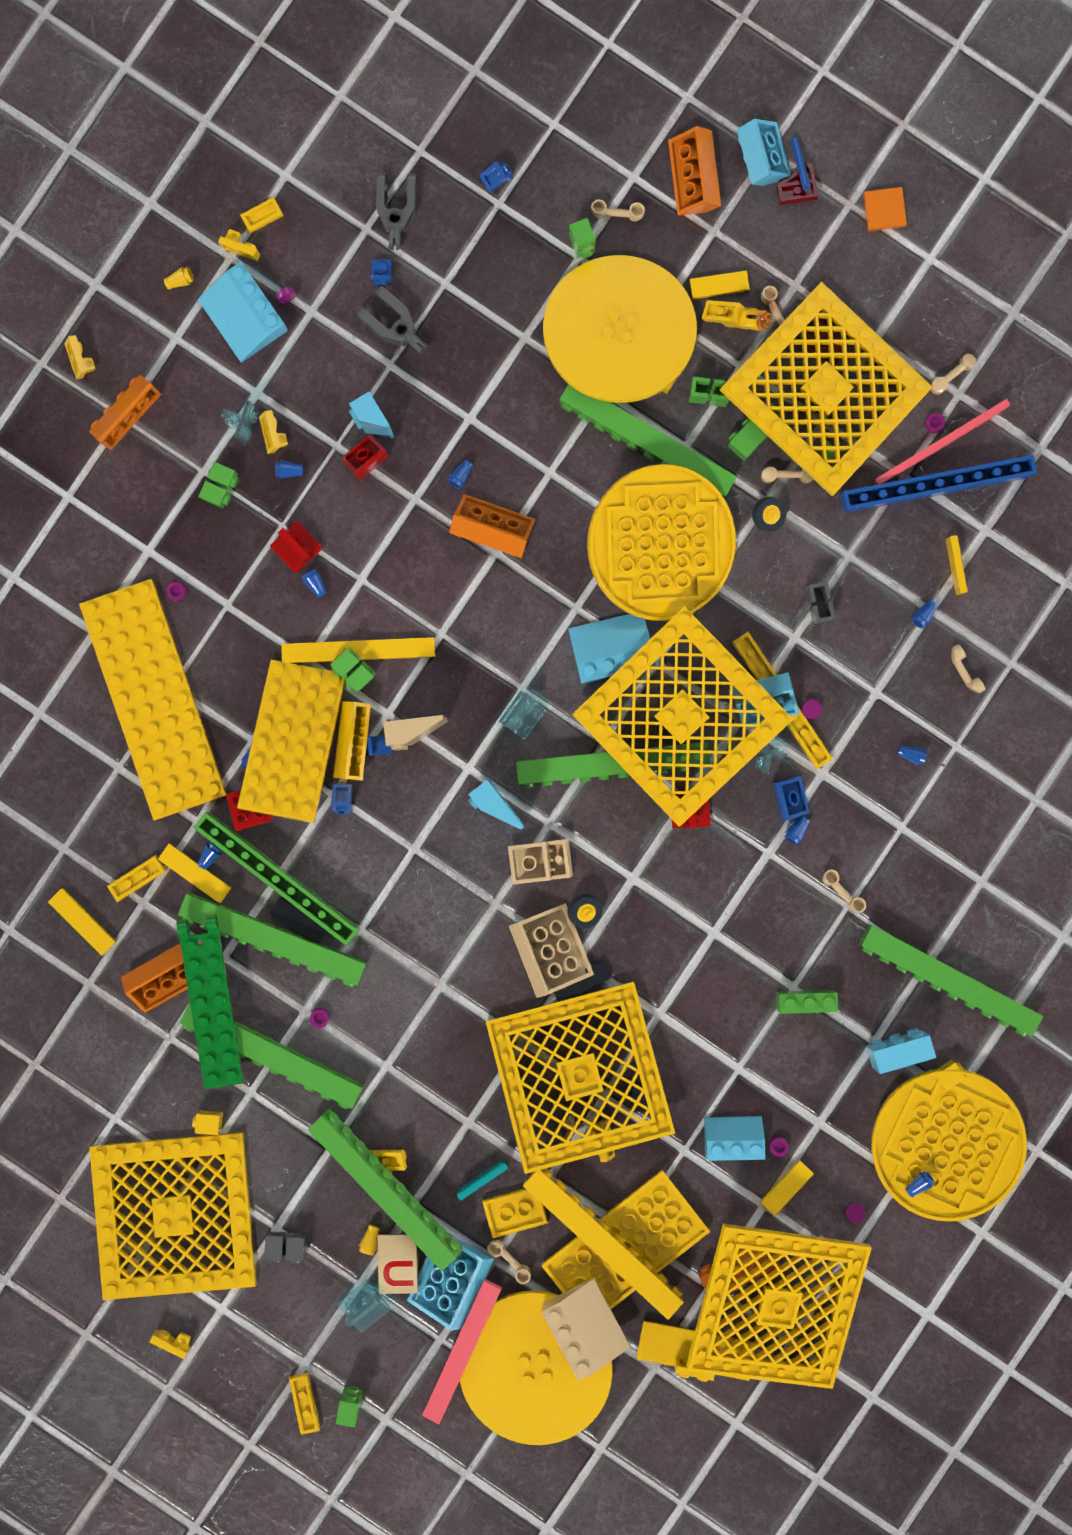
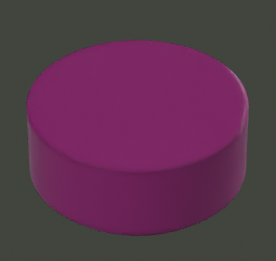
(285, 295)
(934, 422)
(176, 591)
(811, 709)
(319, 1018)
(778, 1146)
(854, 1213)

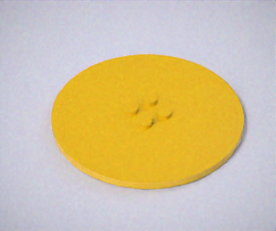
(619, 328)
(661, 541)
(961, 1136)
(522, 1379)

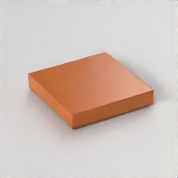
(884, 209)

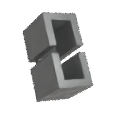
(820, 611)
(275, 1247)

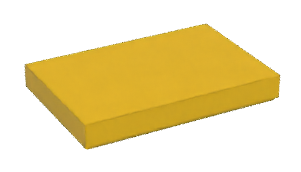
(513, 1212)

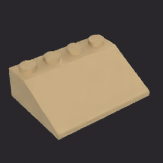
(406, 732)
(551, 950)
(585, 1328)

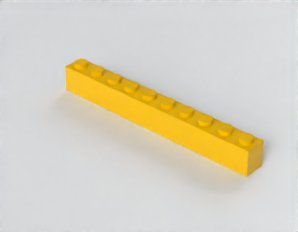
(604, 1242)

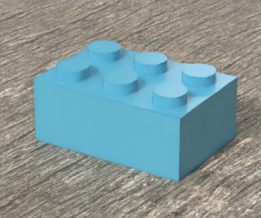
(900, 1051)

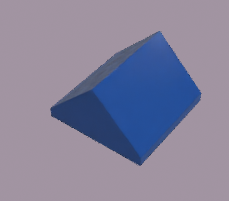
(790, 798)

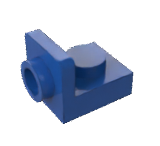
(496, 175)
(381, 272)
(377, 746)
(342, 798)

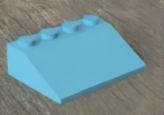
(242, 312)
(607, 645)
(490, 801)
(451, 1292)

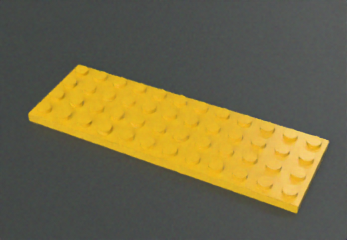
(153, 699)

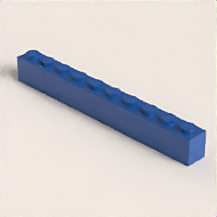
(938, 484)

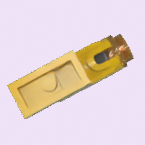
(736, 315)

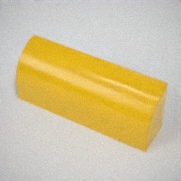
(351, 740)

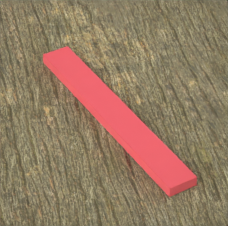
(942, 443)
(462, 1351)

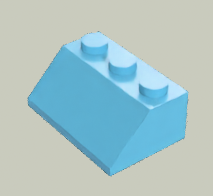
(763, 152)
(369, 417)
(779, 688)
(734, 1138)

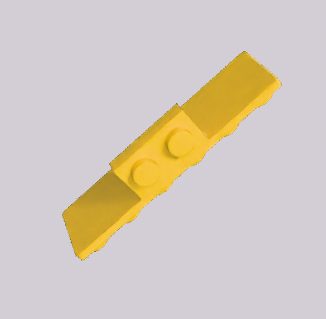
(672, 1346)

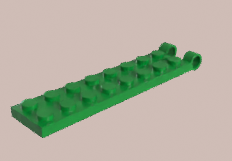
(210, 1005)

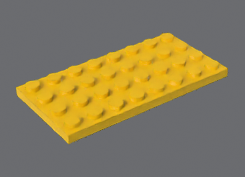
(292, 741)
(651, 1220)

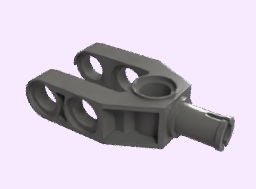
(406, 215)
(392, 335)

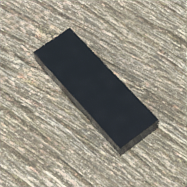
(297, 920)
(600, 975)

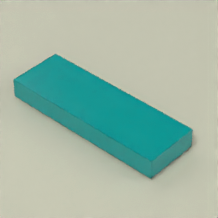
(482, 1179)

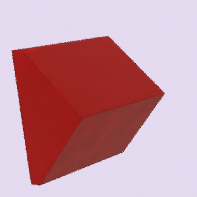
(365, 457)

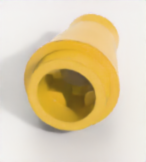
(179, 278)
(370, 1240)

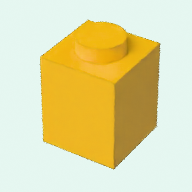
(951, 1078)
(208, 1122)

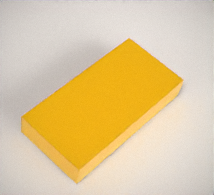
(261, 215)

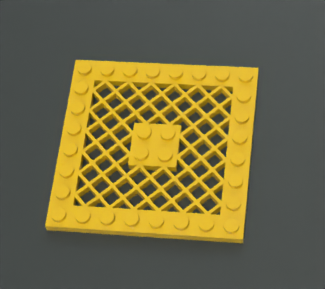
(826, 388)
(682, 716)
(579, 1078)
(172, 1216)
(778, 1306)

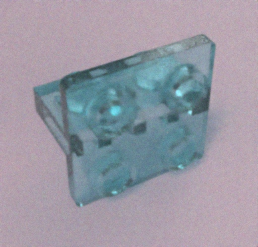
(241, 423)
(522, 715)
(763, 762)
(363, 1307)

